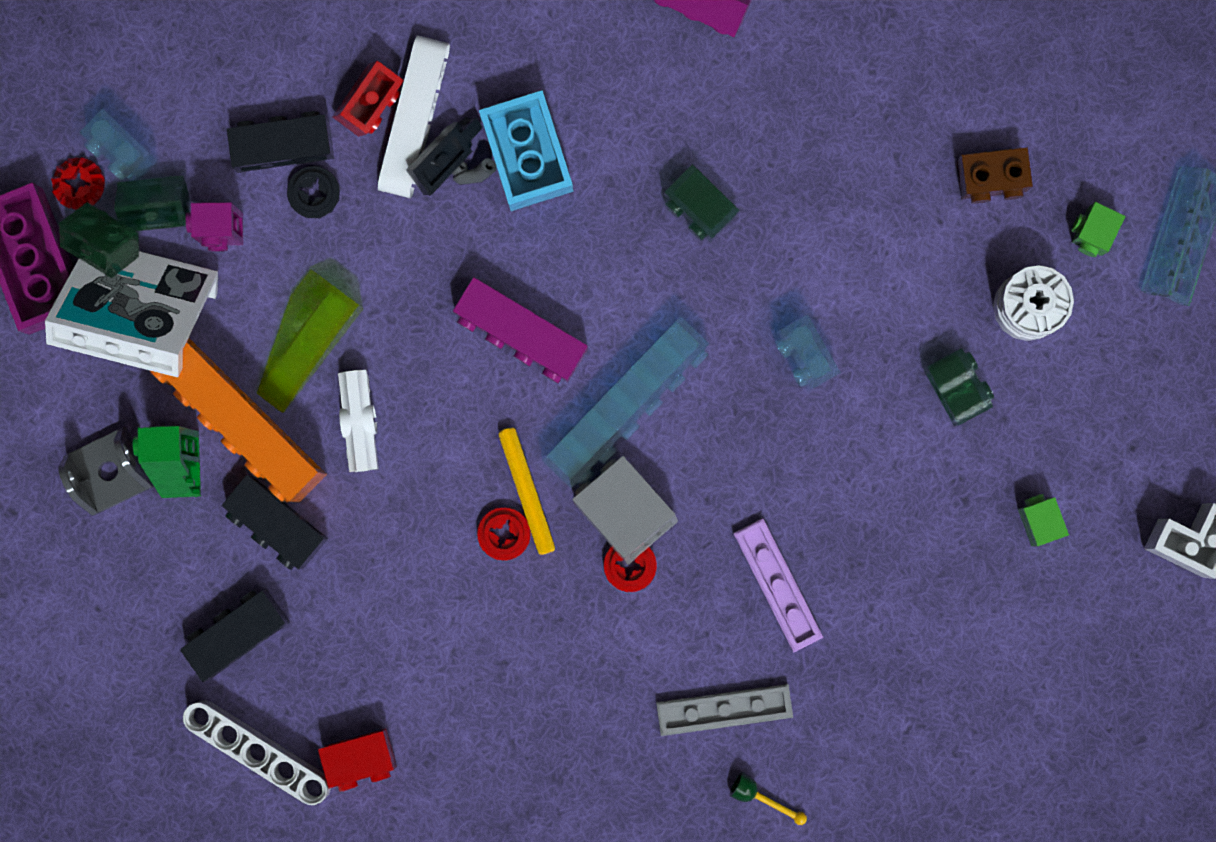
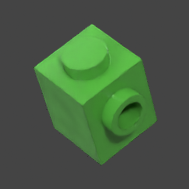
(1096, 229)

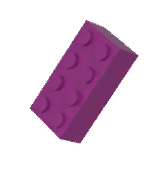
(30, 257)

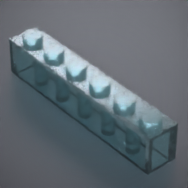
(626, 402)

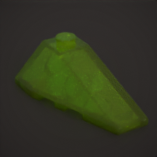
(308, 333)

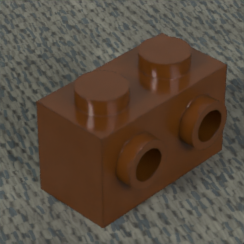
(994, 174)

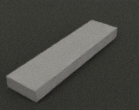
(724, 709)

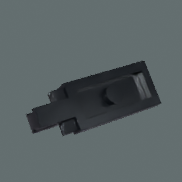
(444, 155)

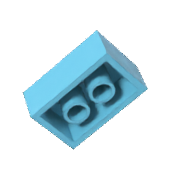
(526, 150)

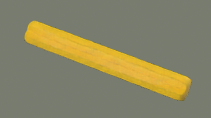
(526, 491)

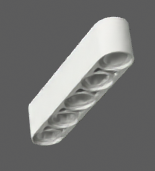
(412, 114)
(241, 752)

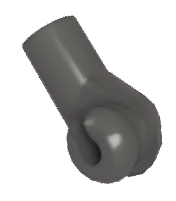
(478, 174)

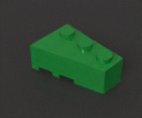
(170, 459)

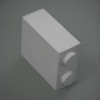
(624, 509)

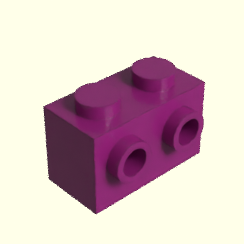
(215, 225)

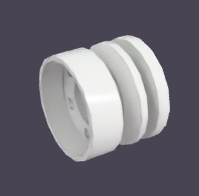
(1019, 316)

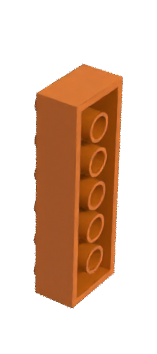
(244, 426)

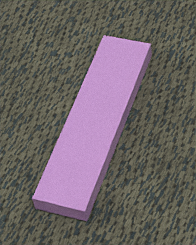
(778, 585)

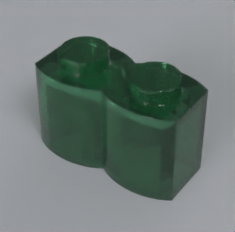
(959, 386)

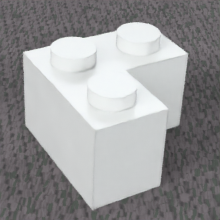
(1188, 548)

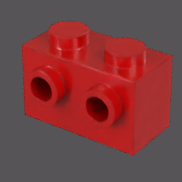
(368, 98)

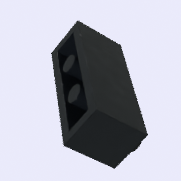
(280, 142)
(273, 523)
(233, 634)

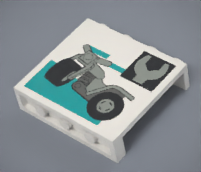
(135, 316)

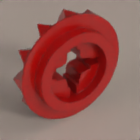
(88, 172)
(490, 542)
(638, 579)

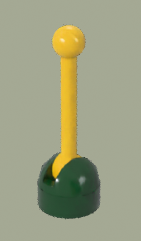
(746, 790)

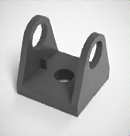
(83, 479)

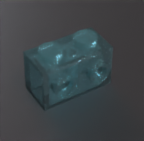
(123, 151)
(807, 354)

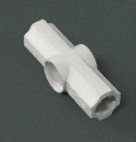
(357, 421)

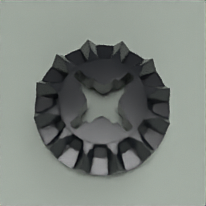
(306, 179)

